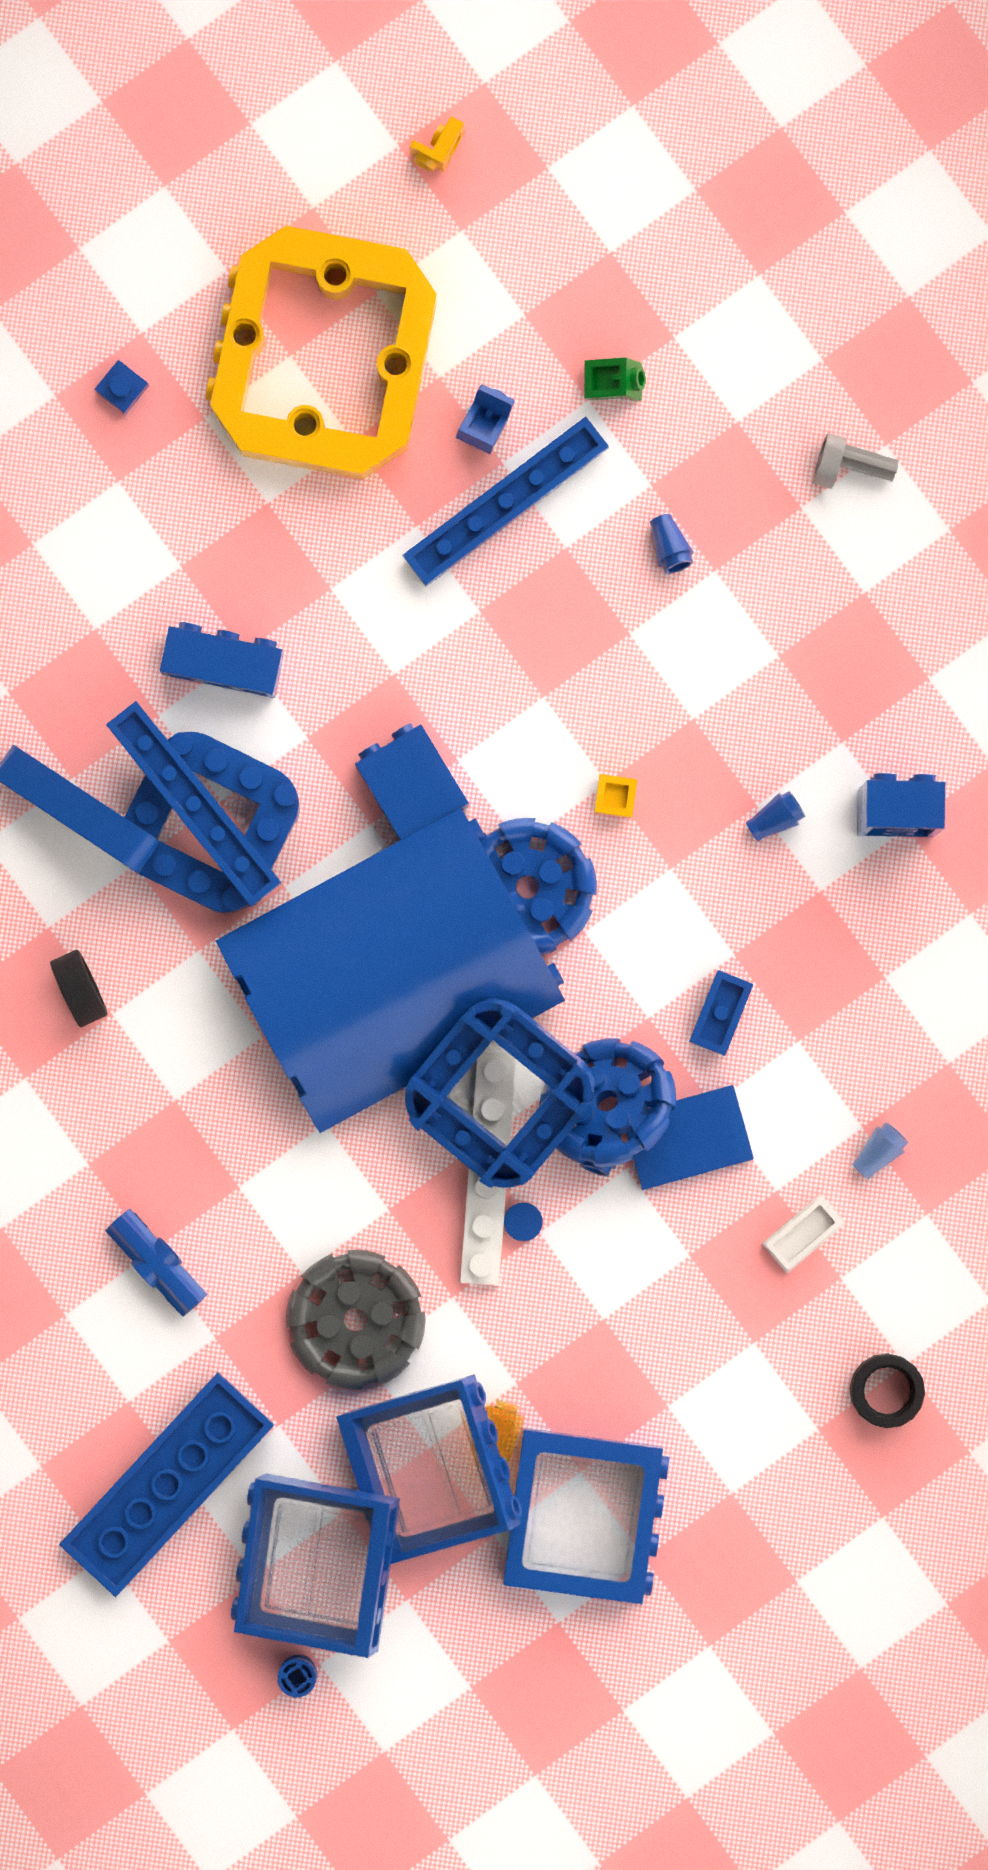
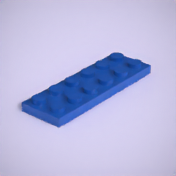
(166, 1484)

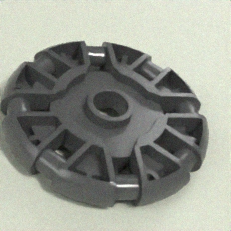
(350, 1343)

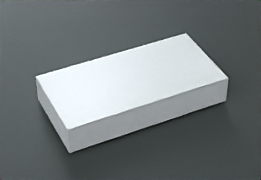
(803, 1233)

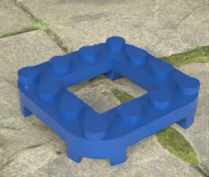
(234, 771)
(463, 1135)

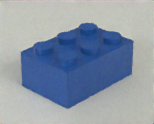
(901, 807)

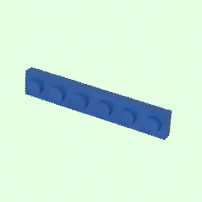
(505, 501)
(193, 803)

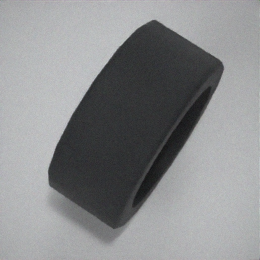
(78, 988)
(916, 1396)

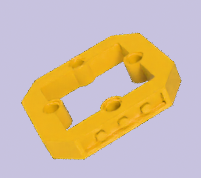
(315, 255)

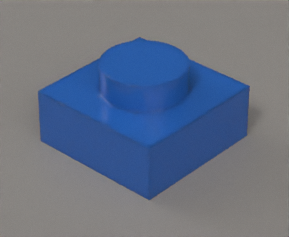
(121, 387)

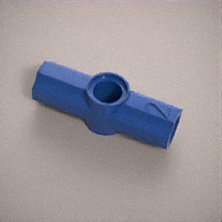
(156, 1262)

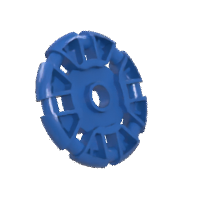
(548, 874)
(631, 1106)

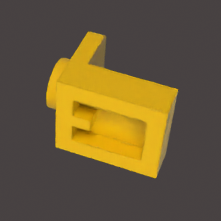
(445, 144)

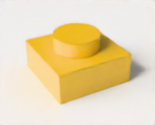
(615, 796)

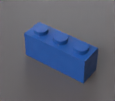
(222, 660)

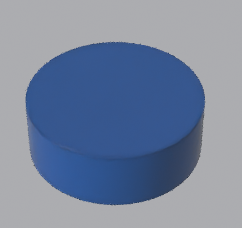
(523, 1221)

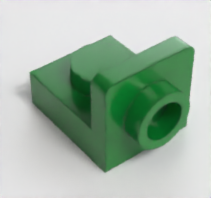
(614, 379)

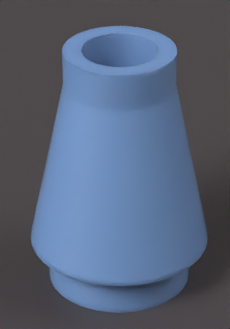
(880, 1150)

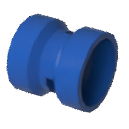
(299, 1669)

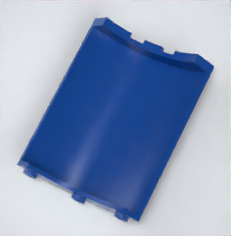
(384, 964)

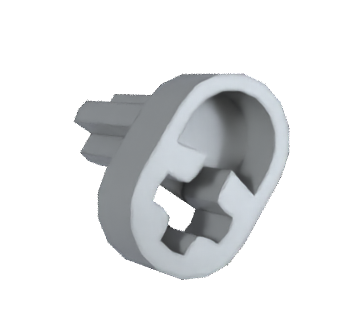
(838, 453)

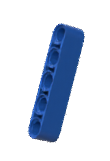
(76, 809)

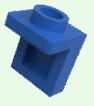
(486, 418)

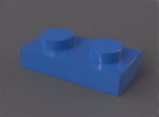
(721, 1012)

